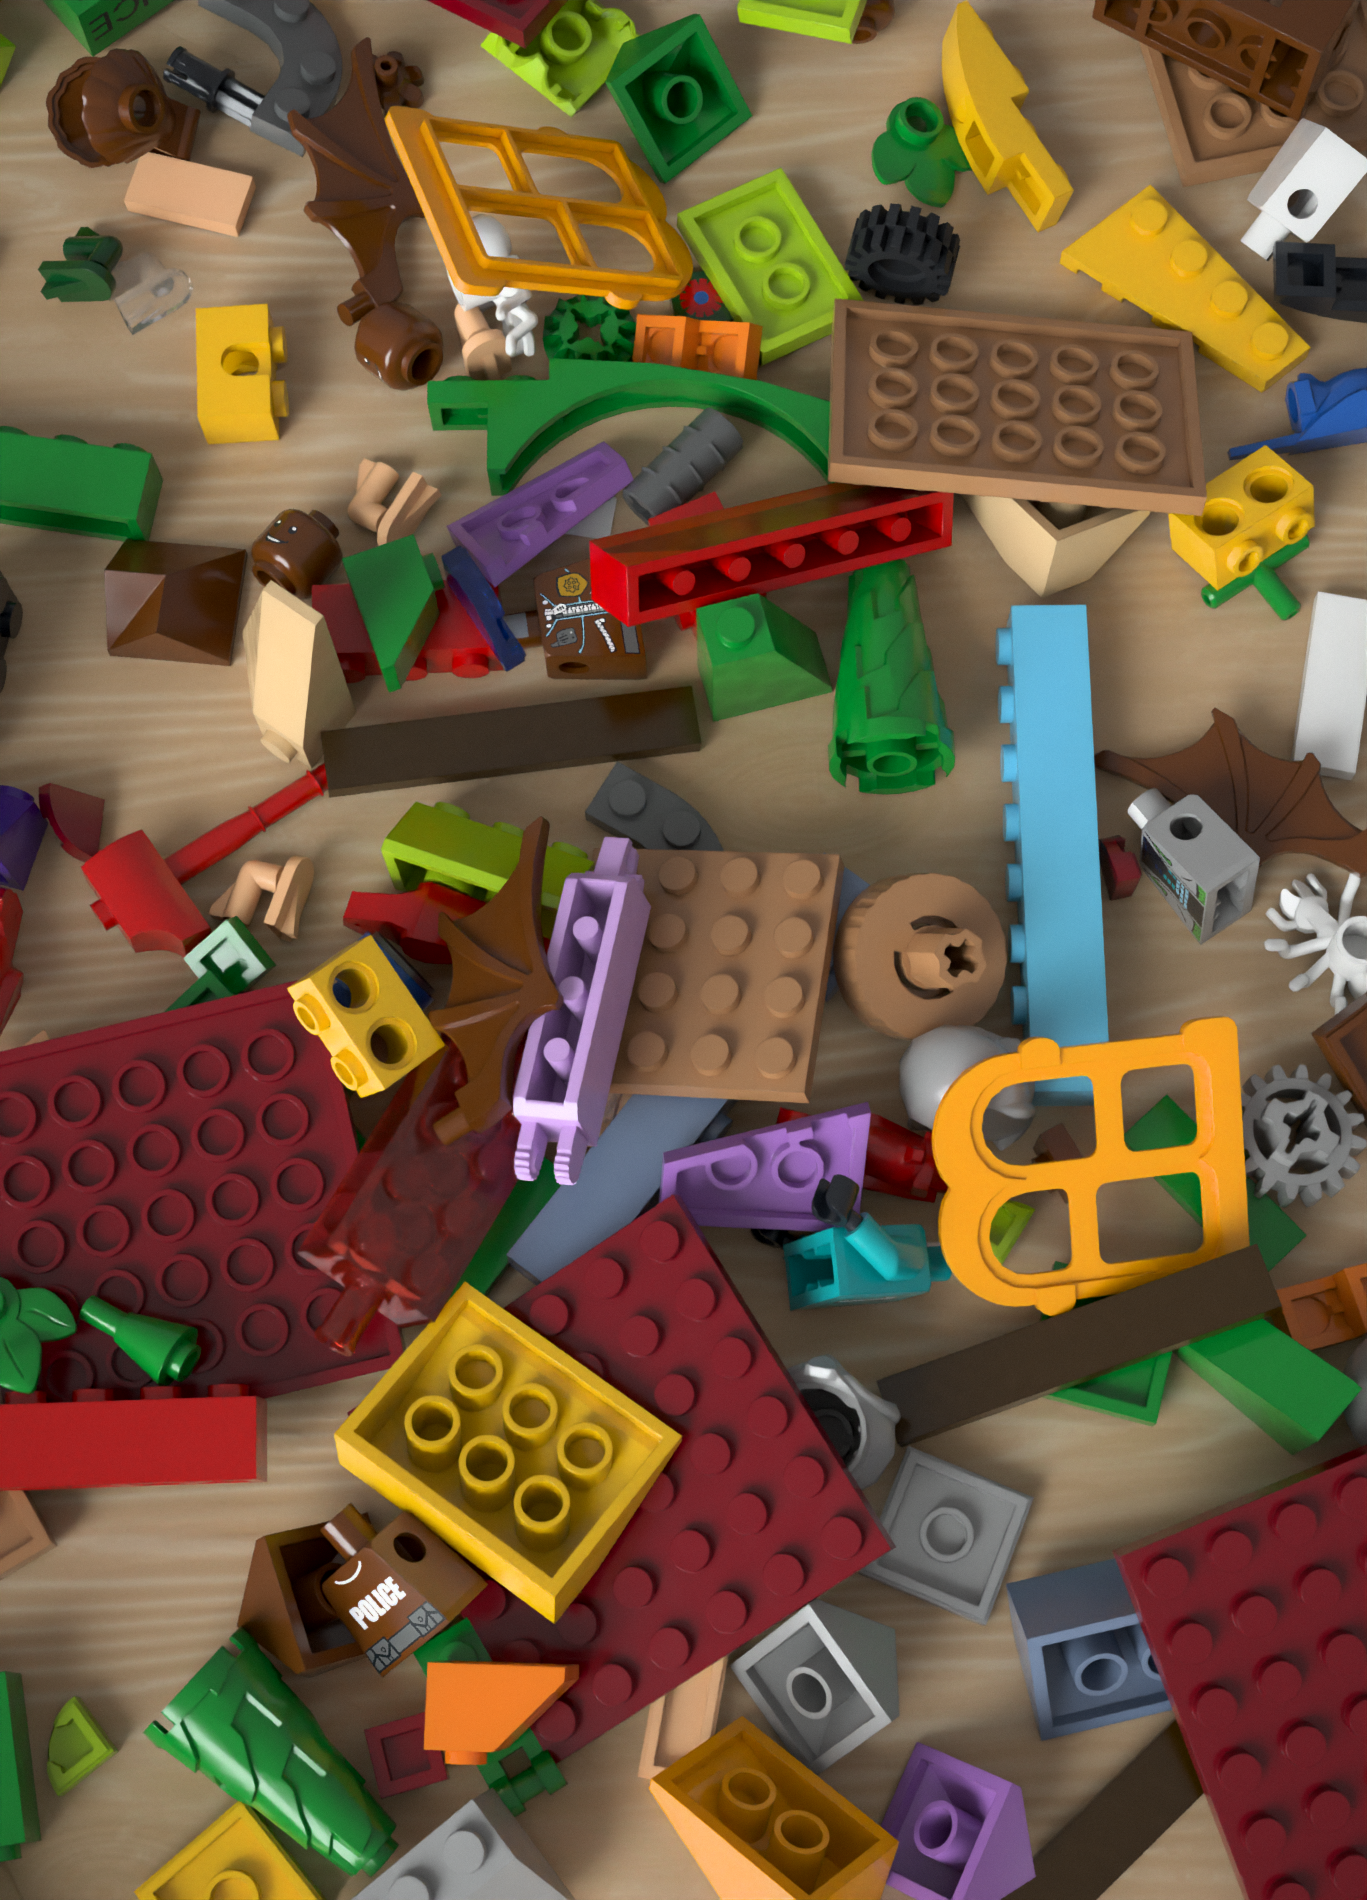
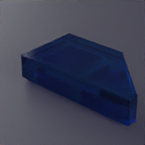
(482, 606)

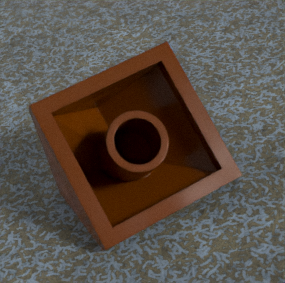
(174, 601)
(287, 1605)

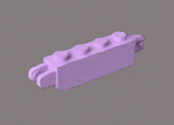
(575, 1049)

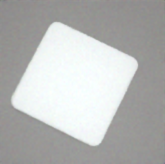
(598, 523)

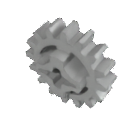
(1315, 1144)

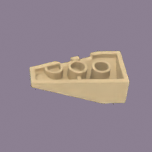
(1052, 541)
(294, 676)

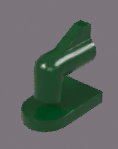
(87, 268)

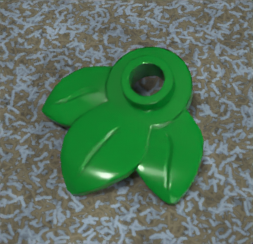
(919, 151)
(25, 1322)

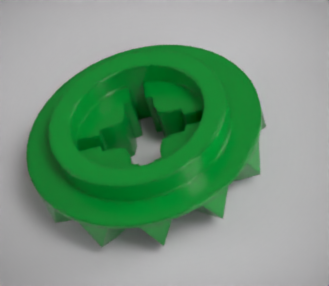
(562, 330)

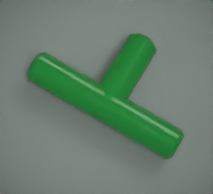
(1265, 581)

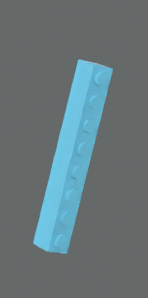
(1054, 836)

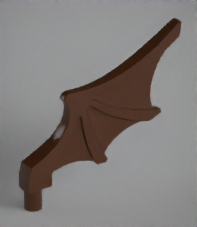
(359, 185)
(1264, 799)
(496, 989)

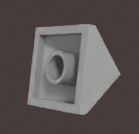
(823, 1681)

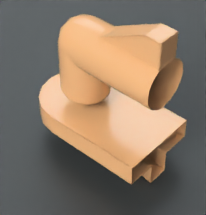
(482, 347)
(405, 512)
(290, 889)

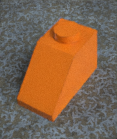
(487, 1704)

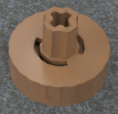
(954, 950)

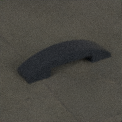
(1319, 282)

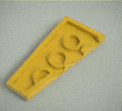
(1178, 278)

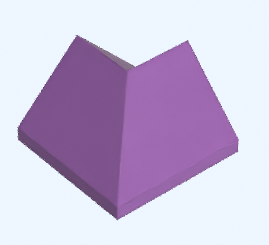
(957, 1831)

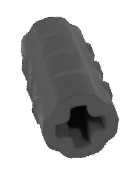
(684, 466)

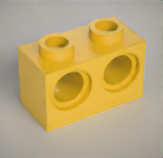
(1245, 518)
(377, 1006)

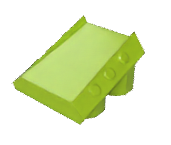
(570, 54)

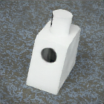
(1323, 173)

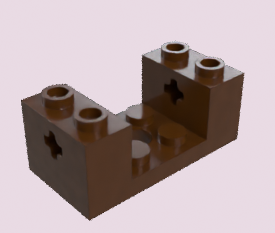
(1245, 44)

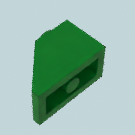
(396, 602)

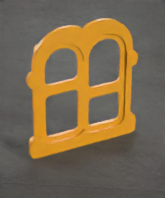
(475, 273)
(983, 1183)

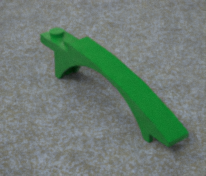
(534, 415)

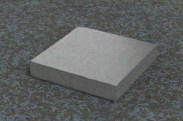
(949, 1535)

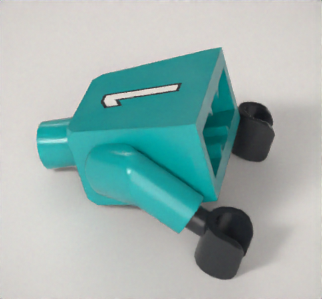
(855, 1261)

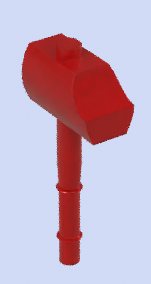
(145, 891)

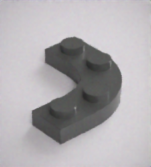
(306, 56)
(648, 814)

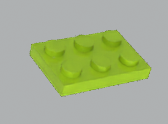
(768, 262)

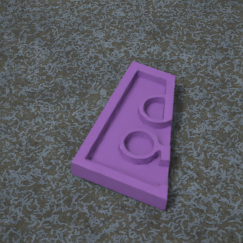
(536, 514)
(769, 1172)

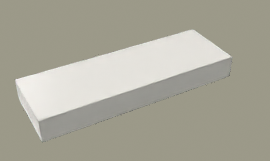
(1333, 685)

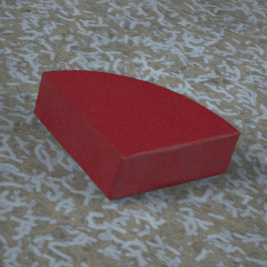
(74, 818)
(1118, 867)

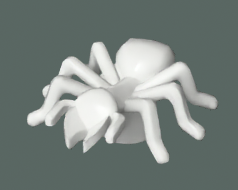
(510, 303)
(1342, 939)

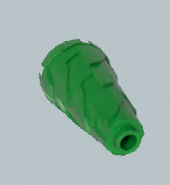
(886, 699)
(270, 1753)

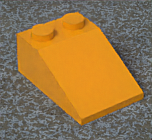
(770, 1823)

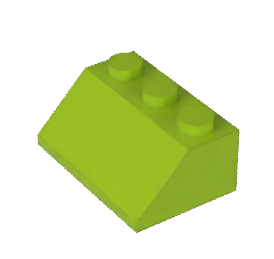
(472, 858)

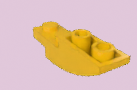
(985, 107)

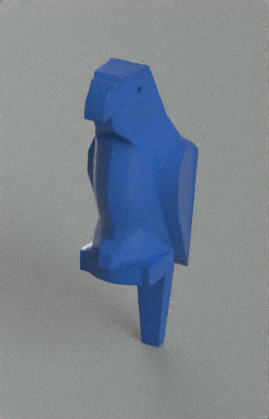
(1320, 414)

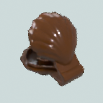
(117, 112)

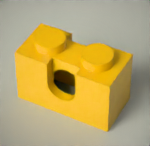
(229, 344)

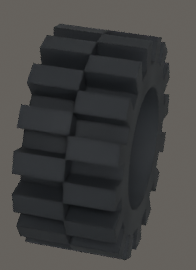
(902, 254)

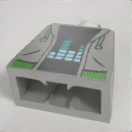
(1195, 862)

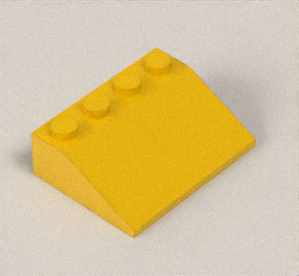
(507, 1450)

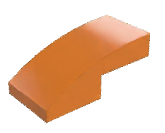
(698, 344)
(1325, 1309)

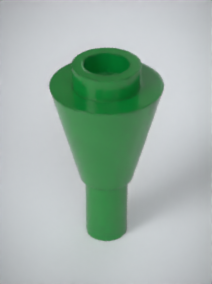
(157, 1346)

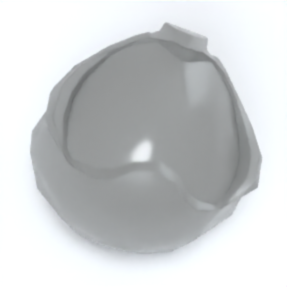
(939, 1058)
(851, 1415)

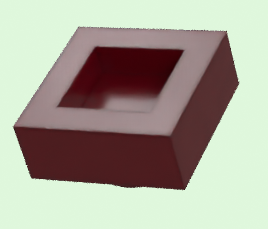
(400, 1756)

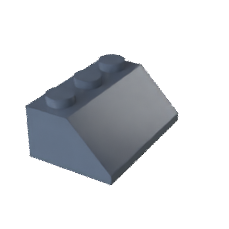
(1083, 1650)

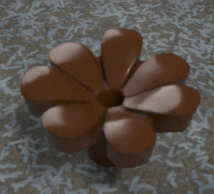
(397, 82)

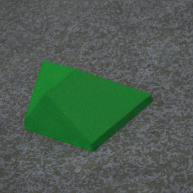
(676, 94)

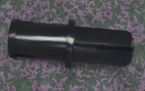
(212, 85)

